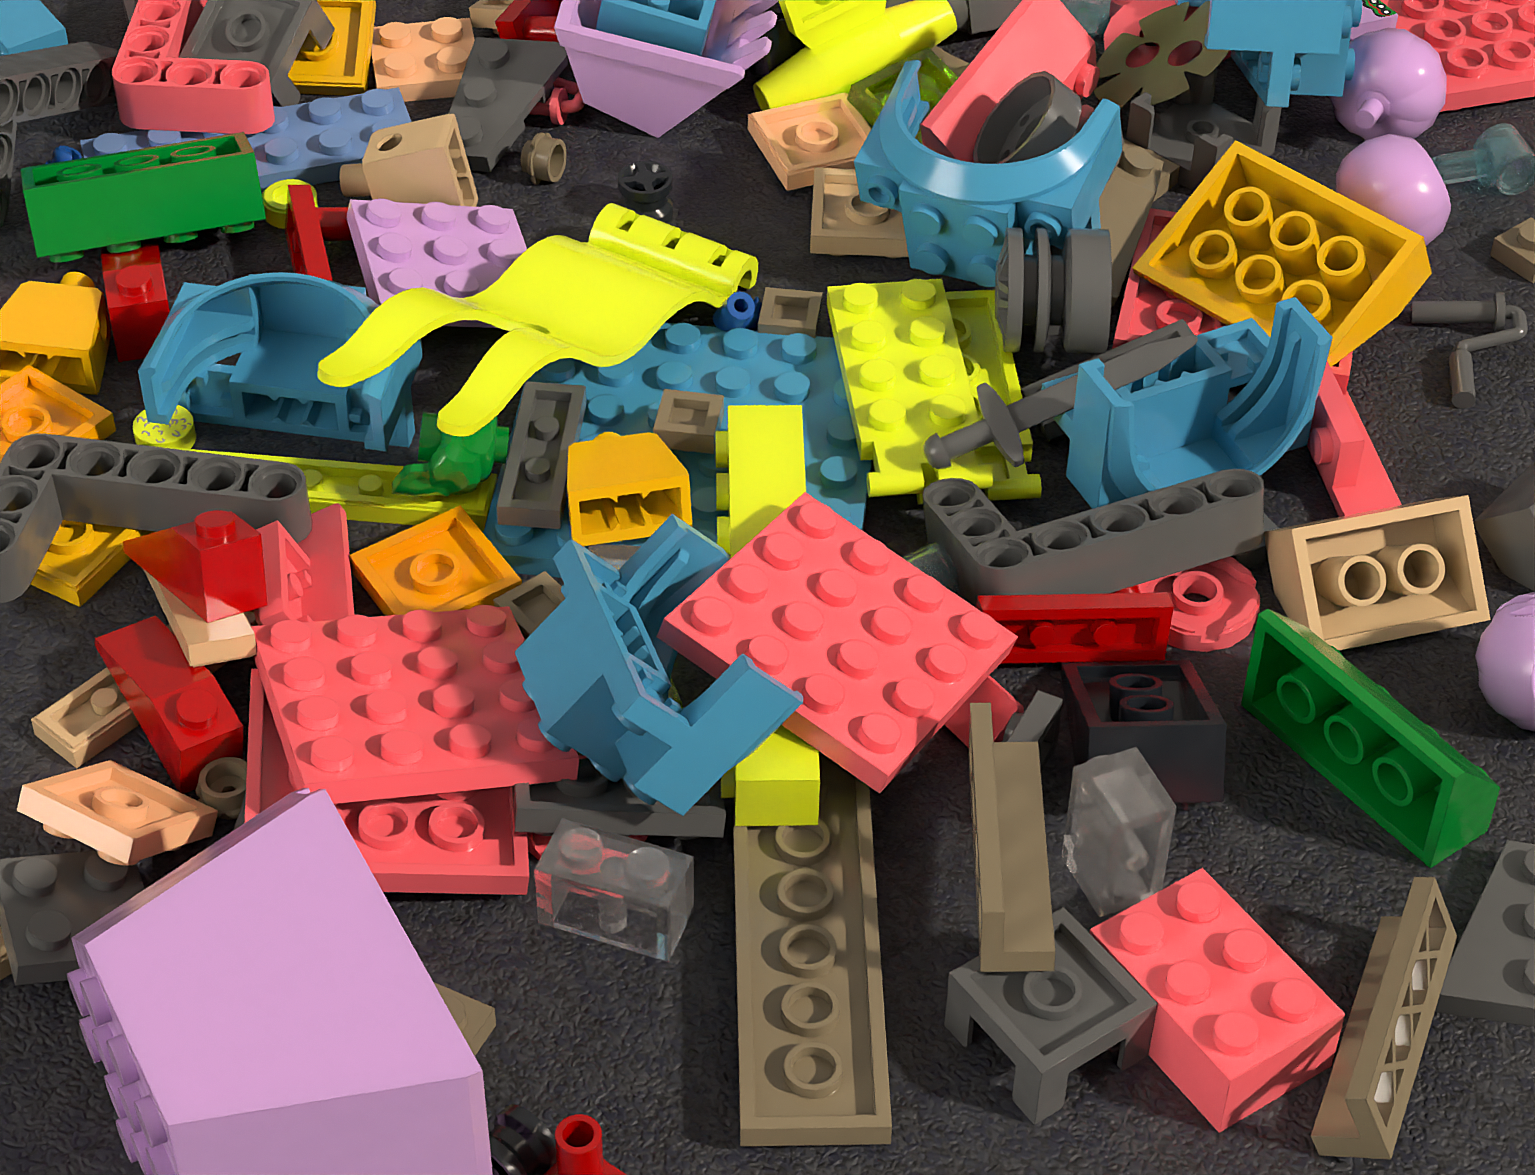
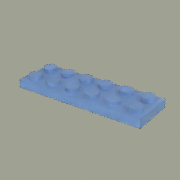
(302, 144)

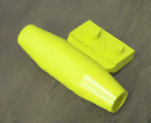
(848, 44)

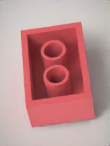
(1232, 1007)

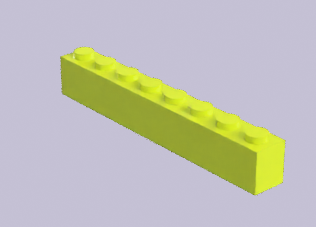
(763, 479)

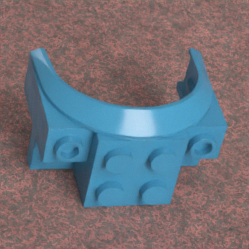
(1286, 44)
(961, 209)
(283, 332)
(1179, 417)
(607, 676)

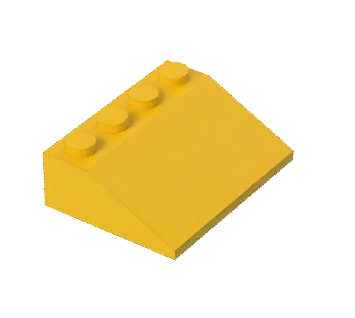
(1275, 235)

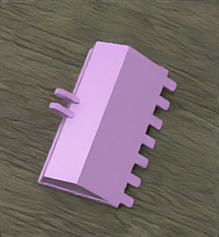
(657, 84)

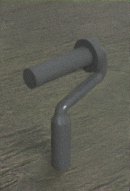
(1471, 312)

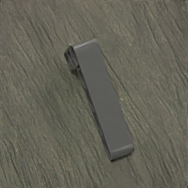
(47, 85)
(130, 487)
(1097, 547)

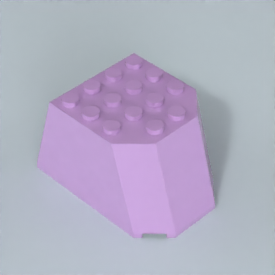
(277, 1016)

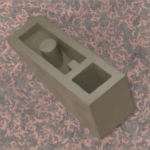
(1126, 206)

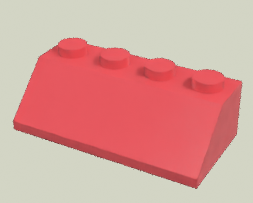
(1031, 40)

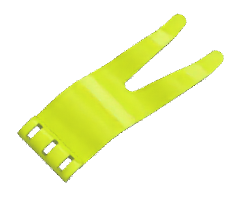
(558, 303)

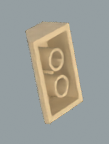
(1381, 572)

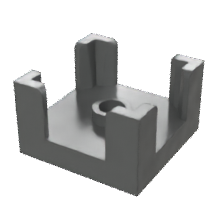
(260, 33)
(1199, 131)
(1053, 1017)

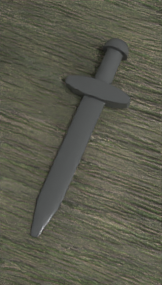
(1004, 423)

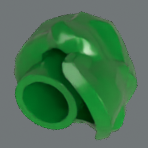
(454, 462)

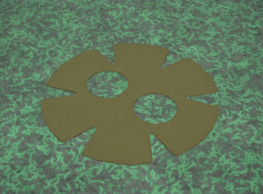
(1158, 76)

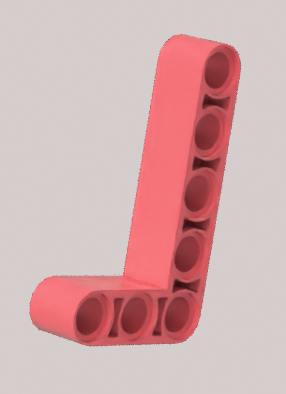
(185, 94)

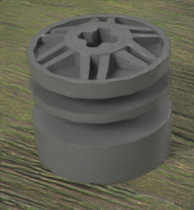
(1031, 121)
(1055, 290)

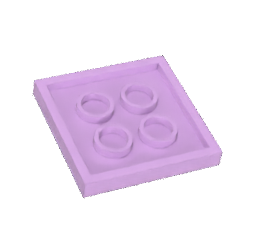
(433, 247)

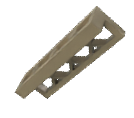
(1009, 851)
(1387, 1029)

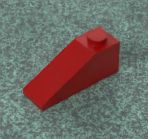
(135, 298)
(206, 564)
(173, 702)

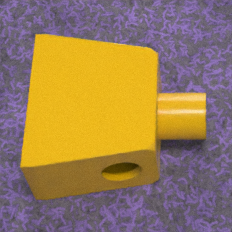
(57, 331)
(624, 487)

